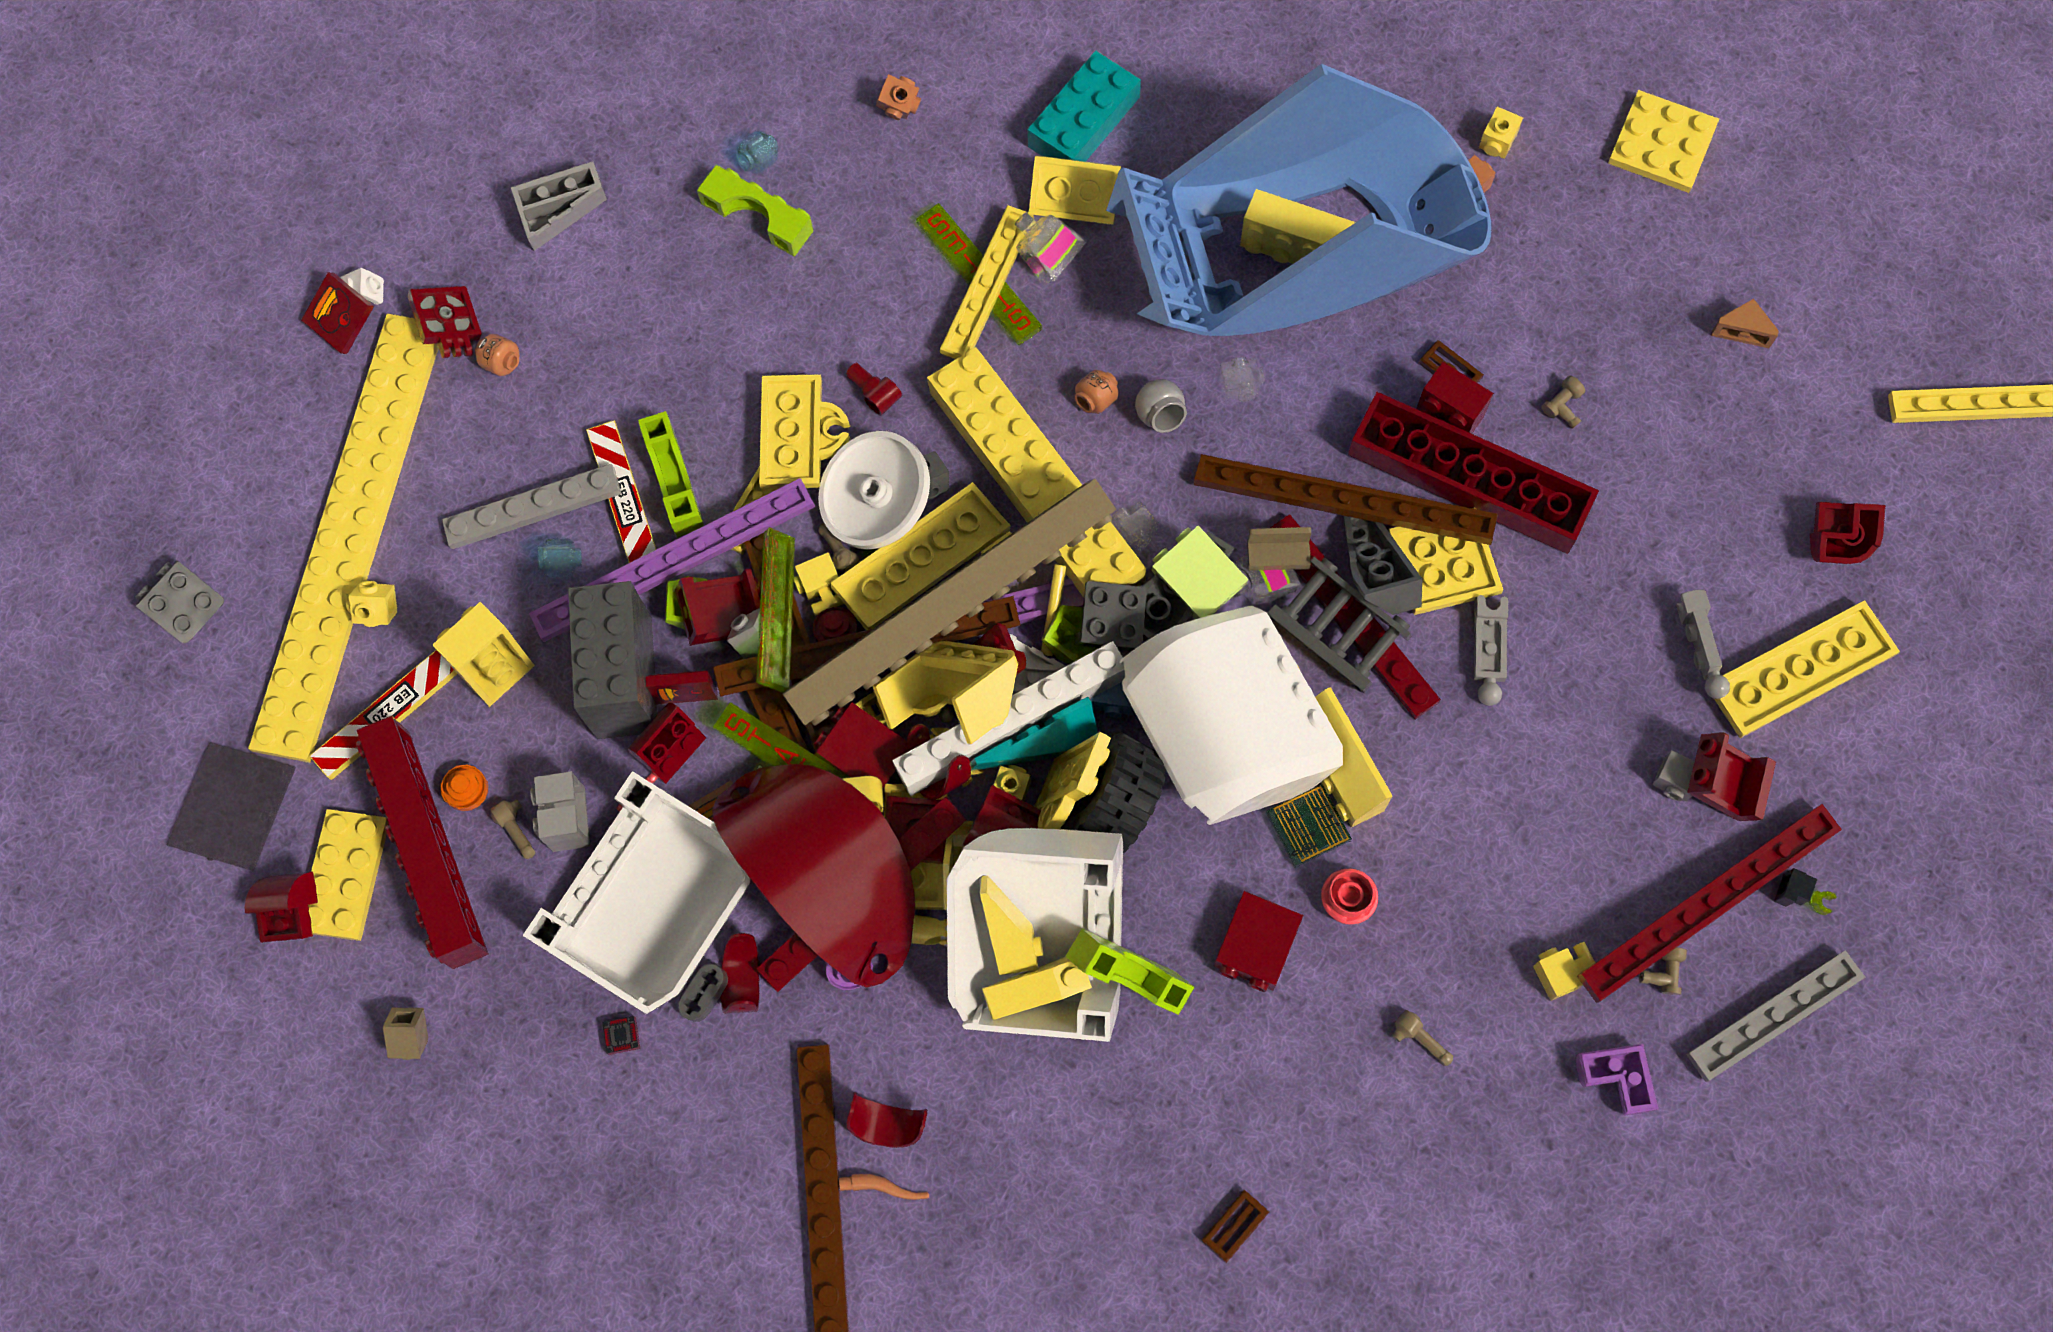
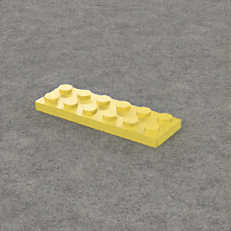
(921, 557)
(1805, 668)

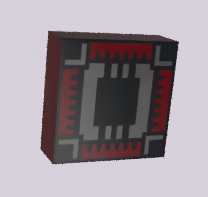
(621, 1035)

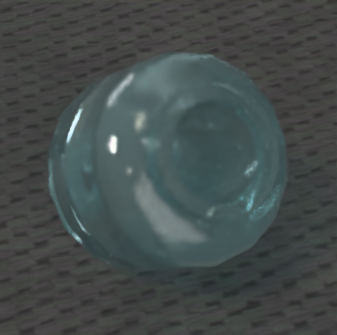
(757, 152)
(558, 557)

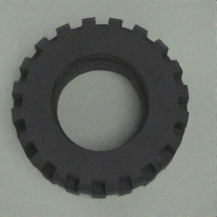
(1124, 792)

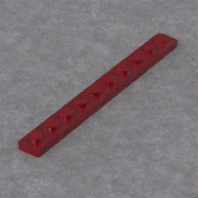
(1708, 903)

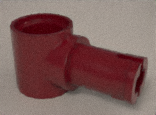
(877, 392)

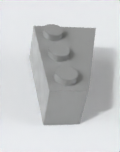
(557, 201)

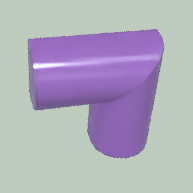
(1627, 1068)

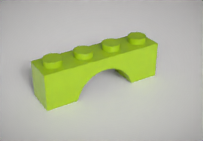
(727, 192)
(671, 474)
(1113, 962)

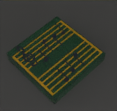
(1308, 825)

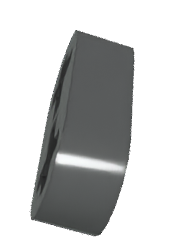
(709, 996)

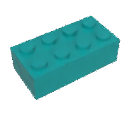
(1085, 110)

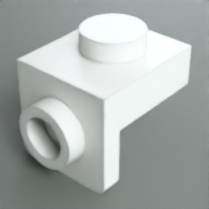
(366, 284)

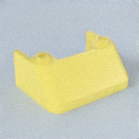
(965, 675)

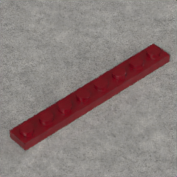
(1393, 665)
(916, 846)

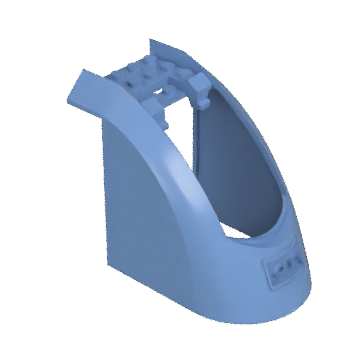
(1297, 146)

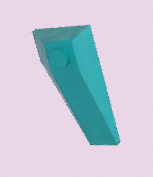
(1049, 741)

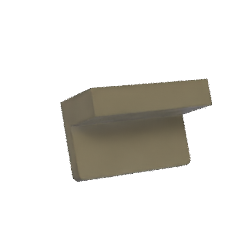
(1278, 548)

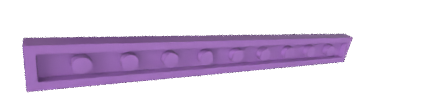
(688, 551)

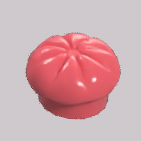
(1349, 896)

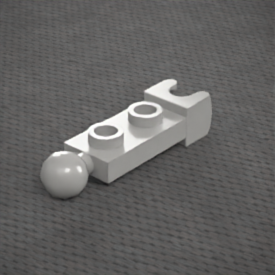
(1694, 613)
(1490, 648)

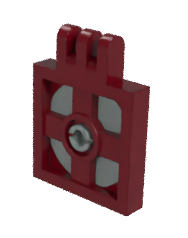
(445, 318)

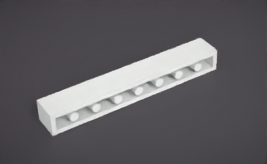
(1029, 707)

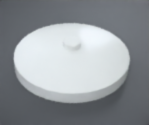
(874, 490)

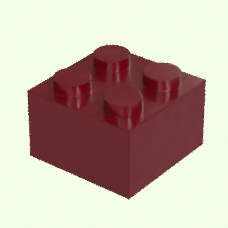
(1455, 398)

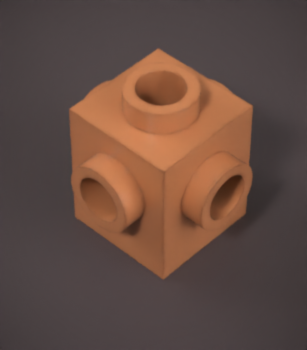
(896, 88)

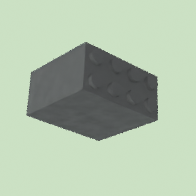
(611, 659)

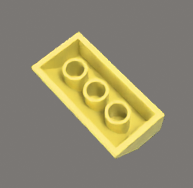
(1357, 782)

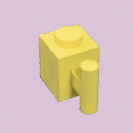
(815, 580)
(1559, 970)

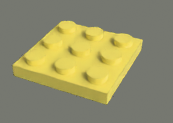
(1663, 141)
(1450, 568)

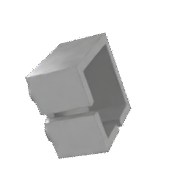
(560, 812)

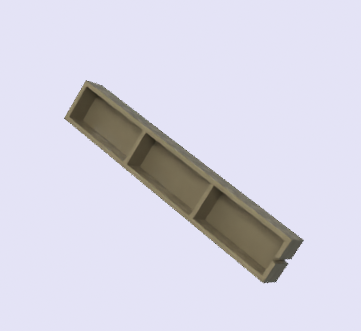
(949, 601)

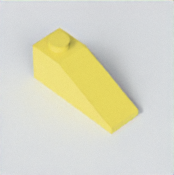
(1010, 931)
(1035, 988)

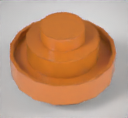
(464, 787)

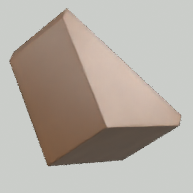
(1747, 325)

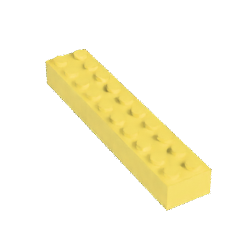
(1026, 465)

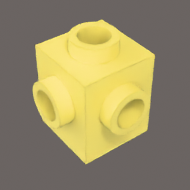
(372, 604)

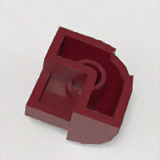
(1846, 532)

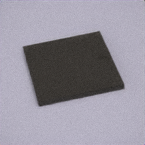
(231, 806)

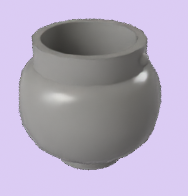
(1161, 405)

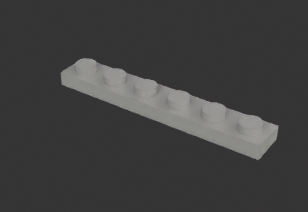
(531, 506)
(1775, 1016)

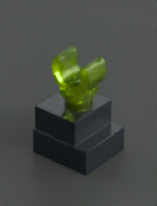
(1799, 889)

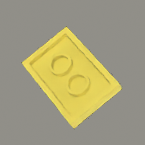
(1072, 189)

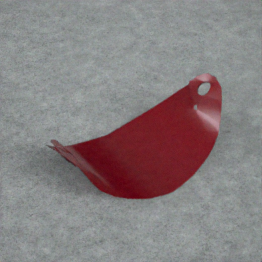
(823, 865)

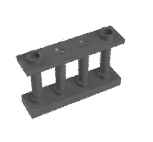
(1335, 653)

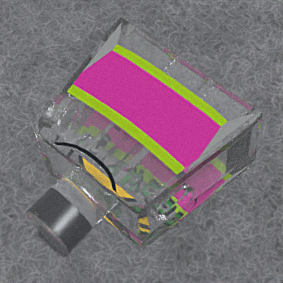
(1047, 245)
(1267, 585)

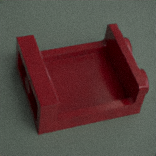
(714, 604)
(860, 745)
(1731, 778)
(1258, 942)

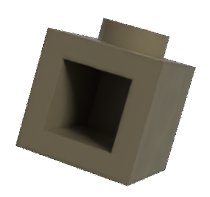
(405, 1033)

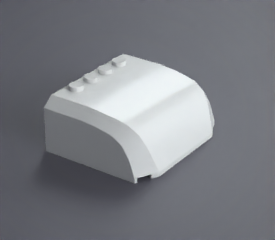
(1230, 713)
(1060, 886)
(645, 899)

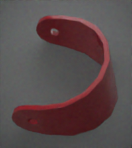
(955, 776)
(740, 964)
(885, 1124)

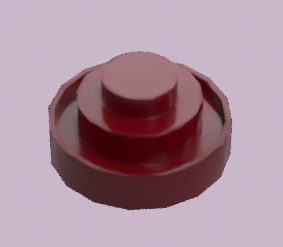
(834, 623)

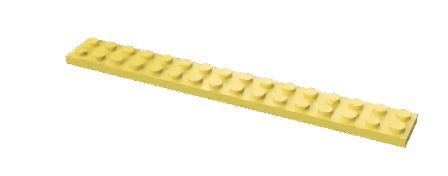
(345, 543)

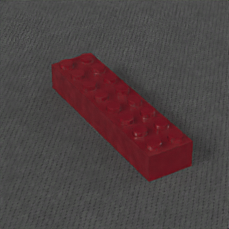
(1472, 472)
(421, 843)

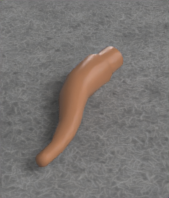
(869, 1181)

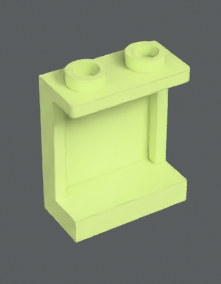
(1199, 572)

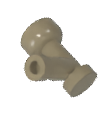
(1571, 389)
(1670, 979)

